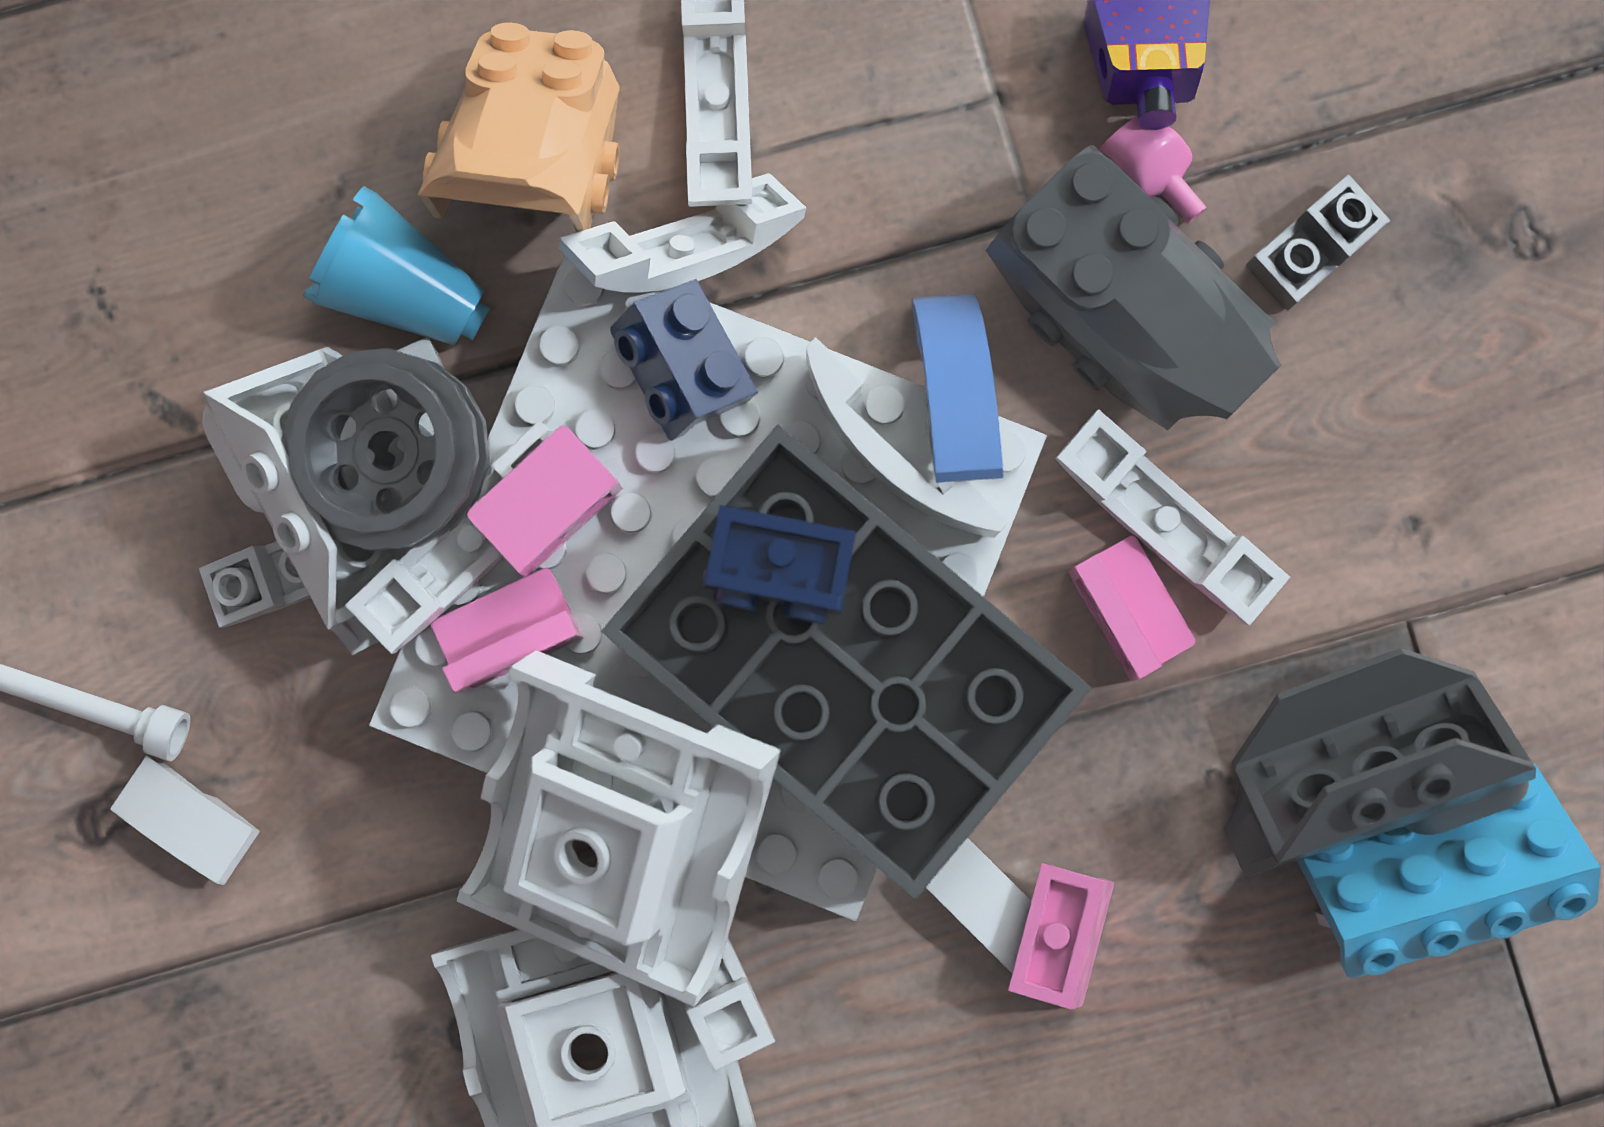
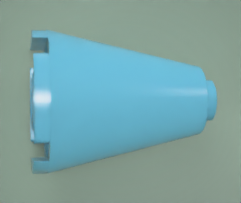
(395, 276)

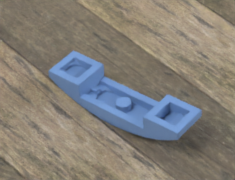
(958, 388)

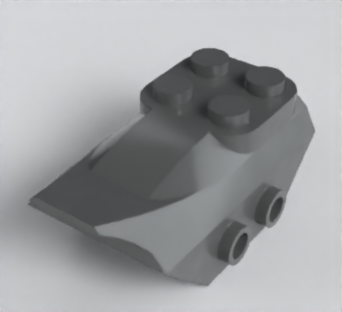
(1133, 295)
(1372, 754)

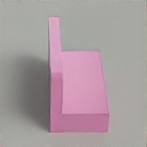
(544, 501)
(1132, 608)
(503, 629)
(1061, 936)

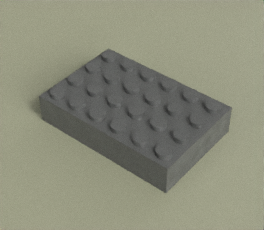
(884, 717)

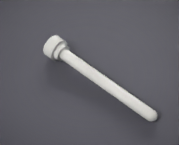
(157, 730)

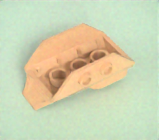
(529, 127)

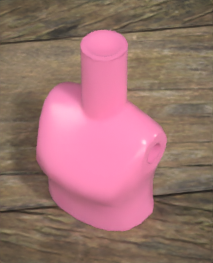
(1156, 164)

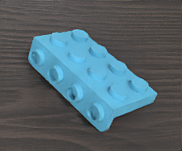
(1434, 893)

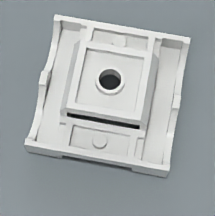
(661, 879)
(521, 1054)

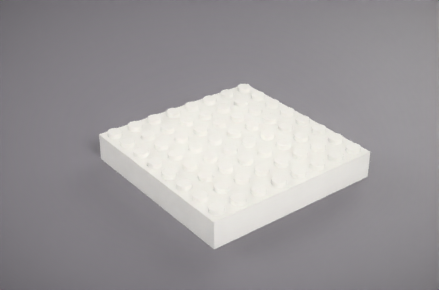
(579, 382)

